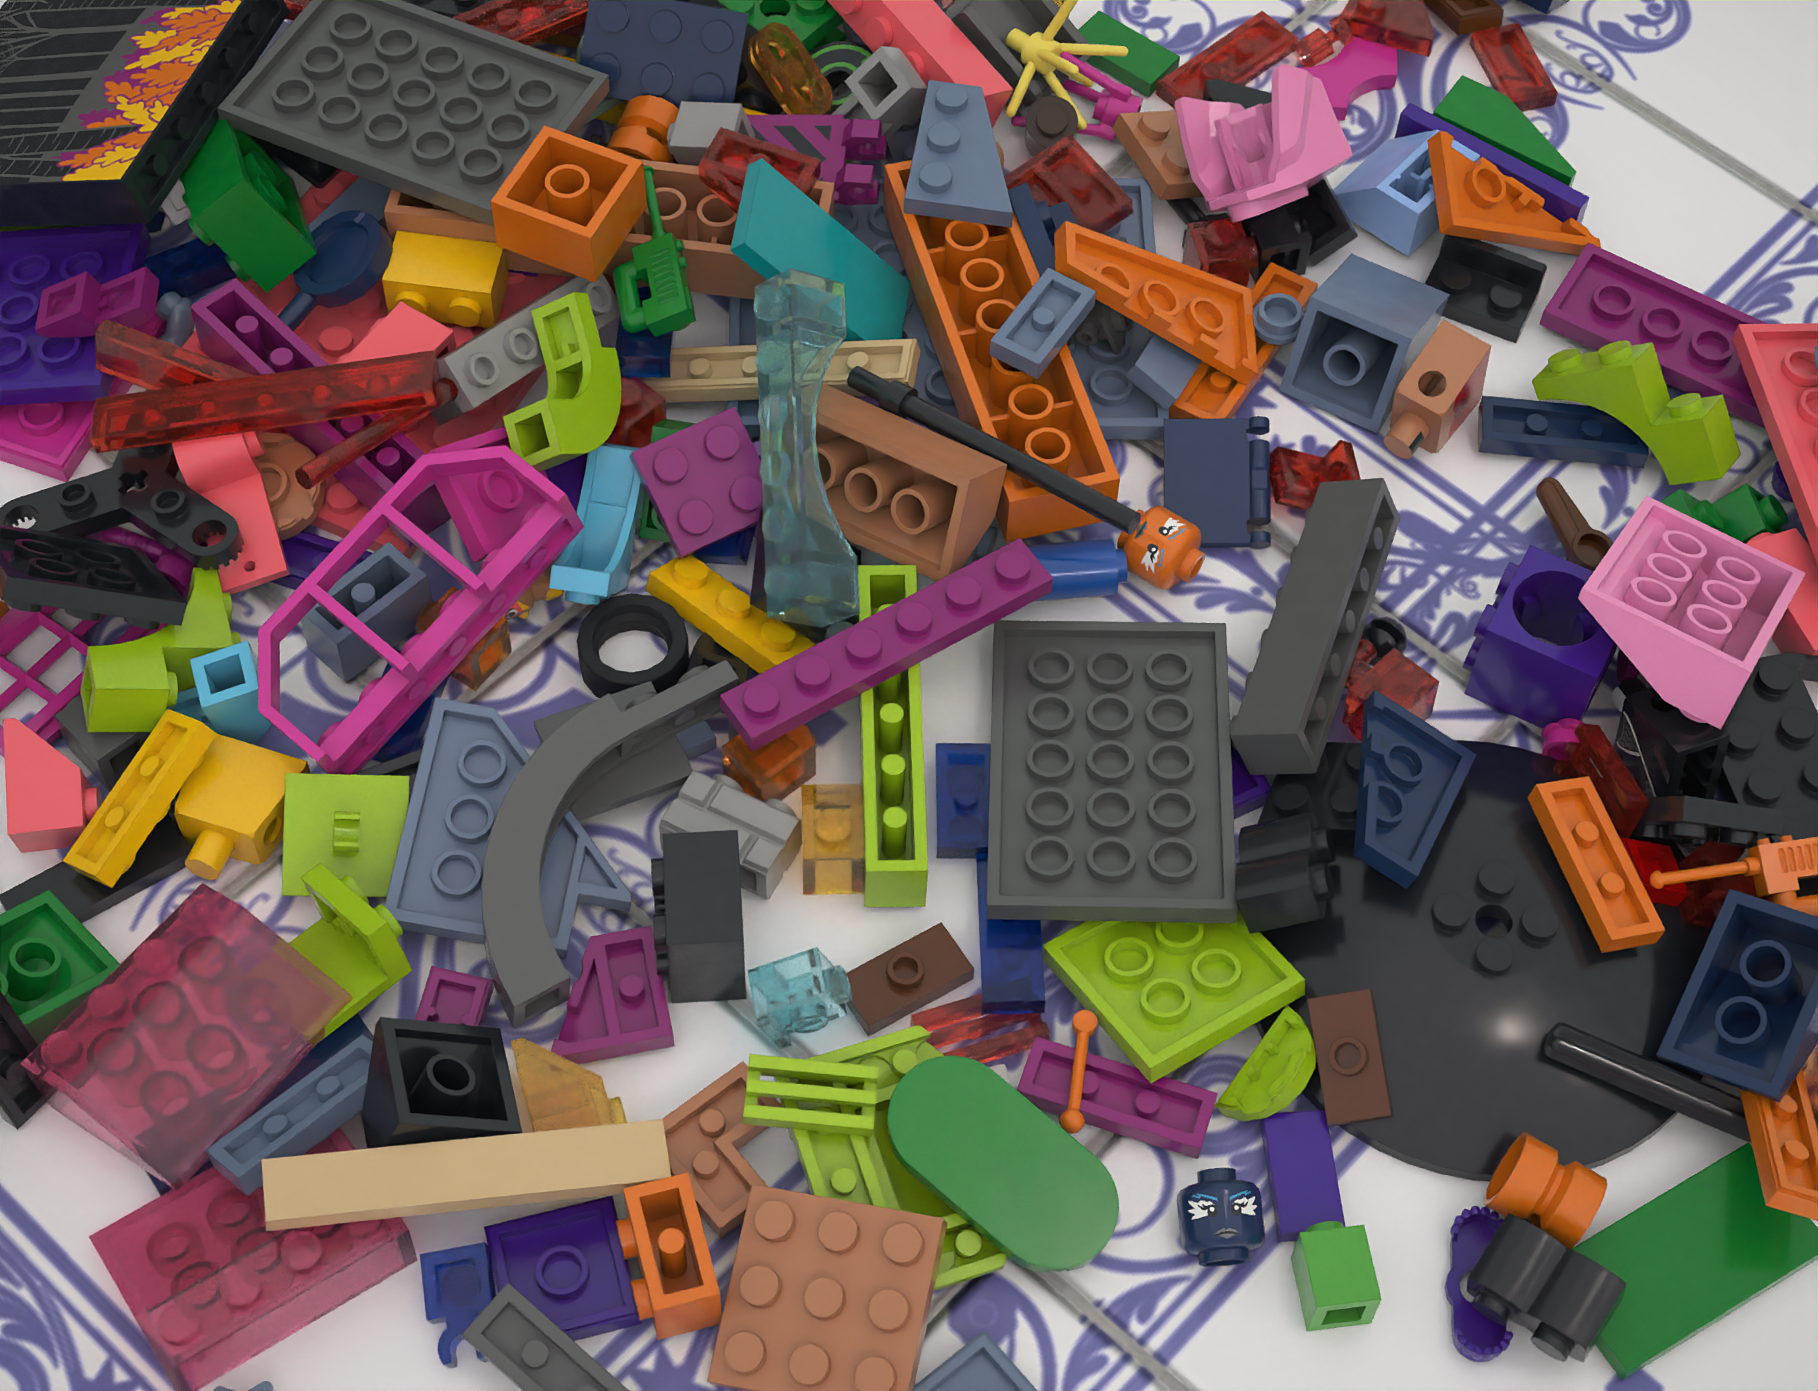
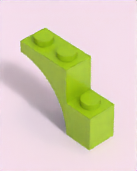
(1685, 434)
(135, 681)

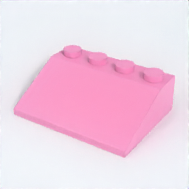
(1689, 607)

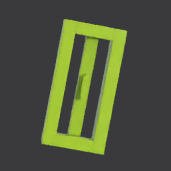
(817, 1071)

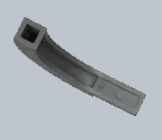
(556, 775)

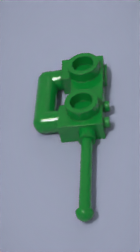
(664, 268)

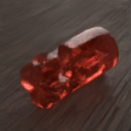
(1318, 45)

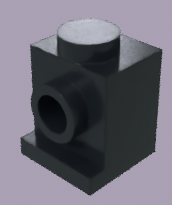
(1278, 241)

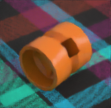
(644, 129)
(1541, 1189)

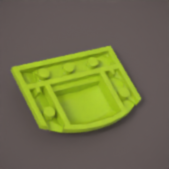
(865, 1166)

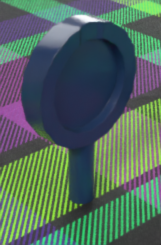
(348, 262)

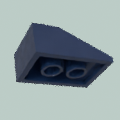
(1750, 999)

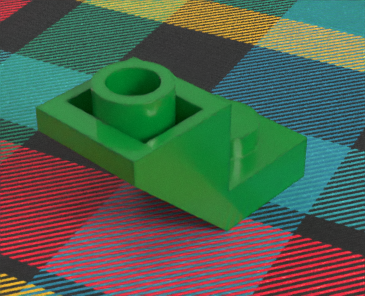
(1737, 514)

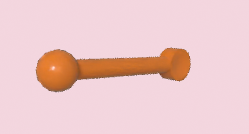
(1083, 1025)

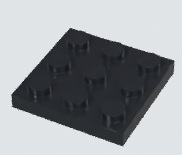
(85, 578)

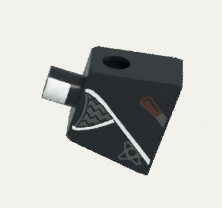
(1665, 747)

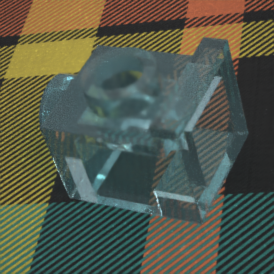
(798, 995)

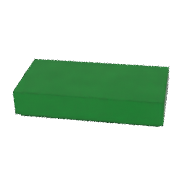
(1145, 59)

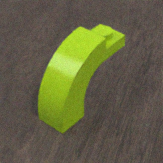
(581, 388)

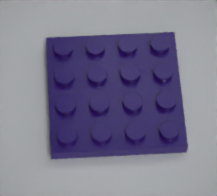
(54, 368)

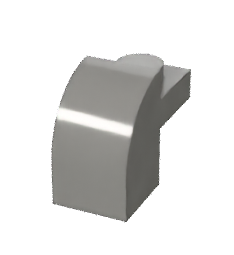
(886, 91)

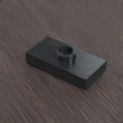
(1324, 219)

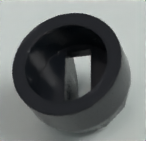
(1385, 635)

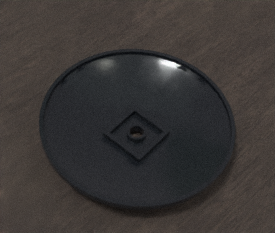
(1473, 1011)

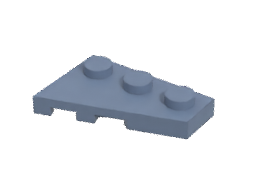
(957, 160)

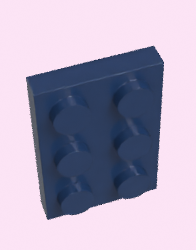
(665, 49)

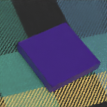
(568, 1267)

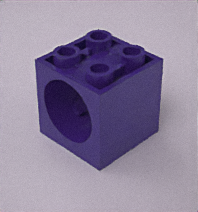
(1526, 674)

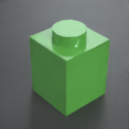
(1335, 1276)

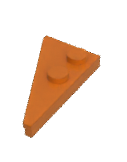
(1488, 206)

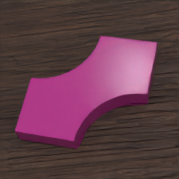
(1356, 71)

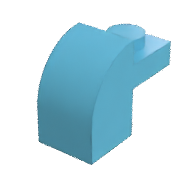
(226, 693)

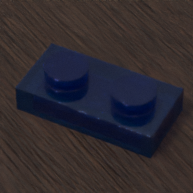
(962, 799)

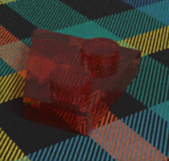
(1391, 23)
(731, 152)

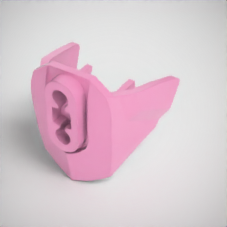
(1262, 153)

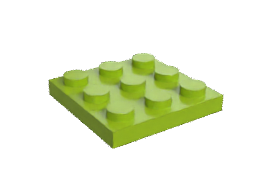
(1172, 985)

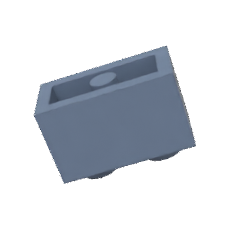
(383, 594)

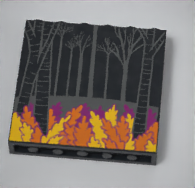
(114, 100)

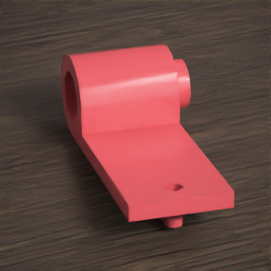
(230, 477)

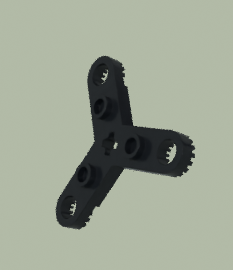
(163, 510)

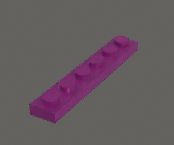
(885, 644)

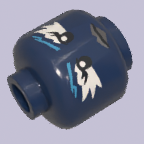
(1220, 1218)

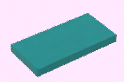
(787, 230)

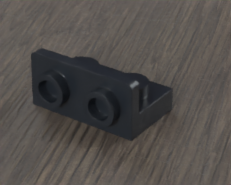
(1487, 285)

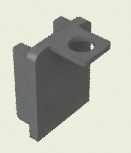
(987, 28)

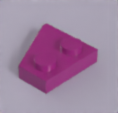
(617, 1001)

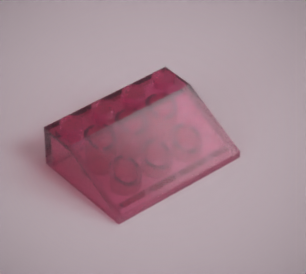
(186, 1036)
(223, 1288)

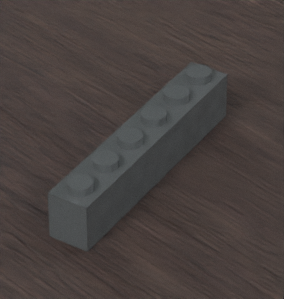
(1315, 628)

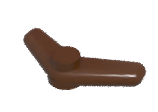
(1581, 542)

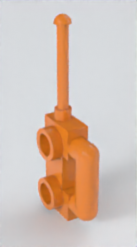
(1773, 868)

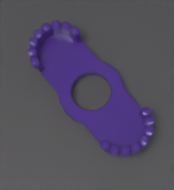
(1472, 1332)

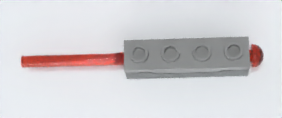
(470, 375)

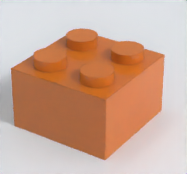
(569, 203)

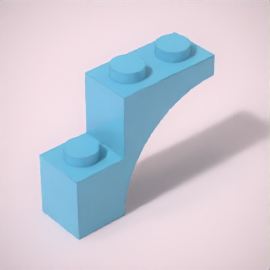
(608, 507)

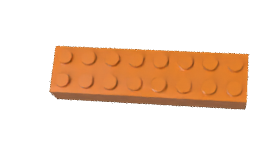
(966, 288)

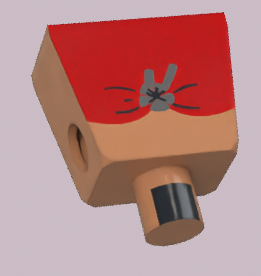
(1437, 391)

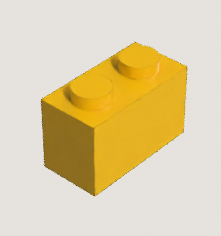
(447, 278)

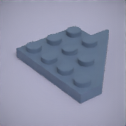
(446, 832)

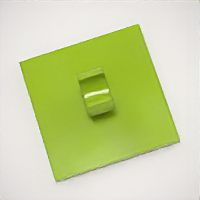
(344, 824)

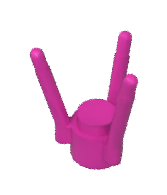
(1110, 102)

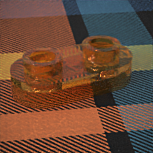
(789, 71)

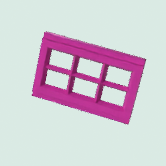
(14, 629)

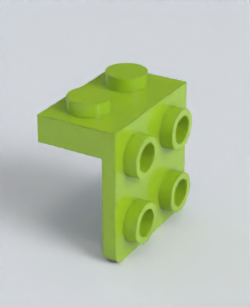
(351, 941)

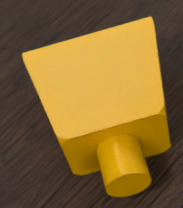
(234, 805)

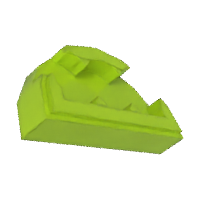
(1273, 1072)

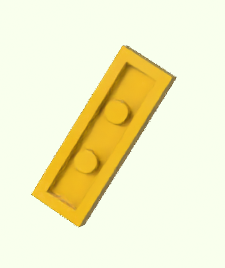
(725, 613)
(140, 798)

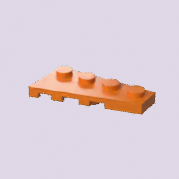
(1167, 297)

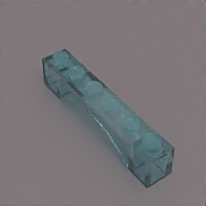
(807, 557)

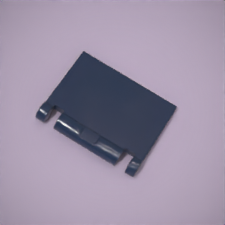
(1219, 478)

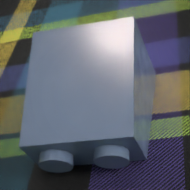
(1361, 340)

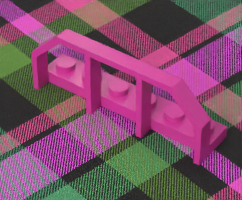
(462, 620)

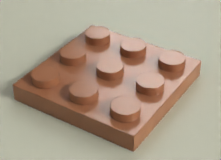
(826, 1295)

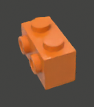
(672, 1255)

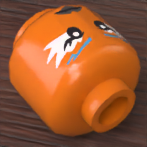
(1163, 548)

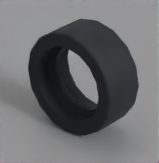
(628, 614)

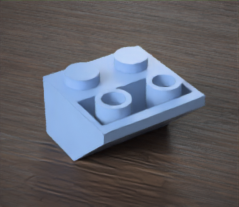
(1395, 193)

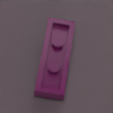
(1120, 1098)

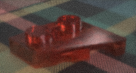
(1074, 177)

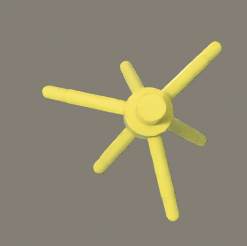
(1042, 55)

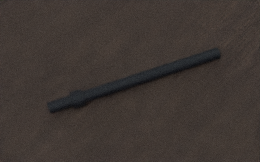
(904, 402)

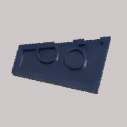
(1404, 788)

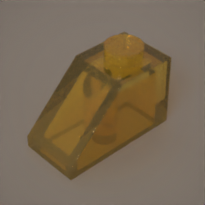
(832, 839)
(562, 1092)

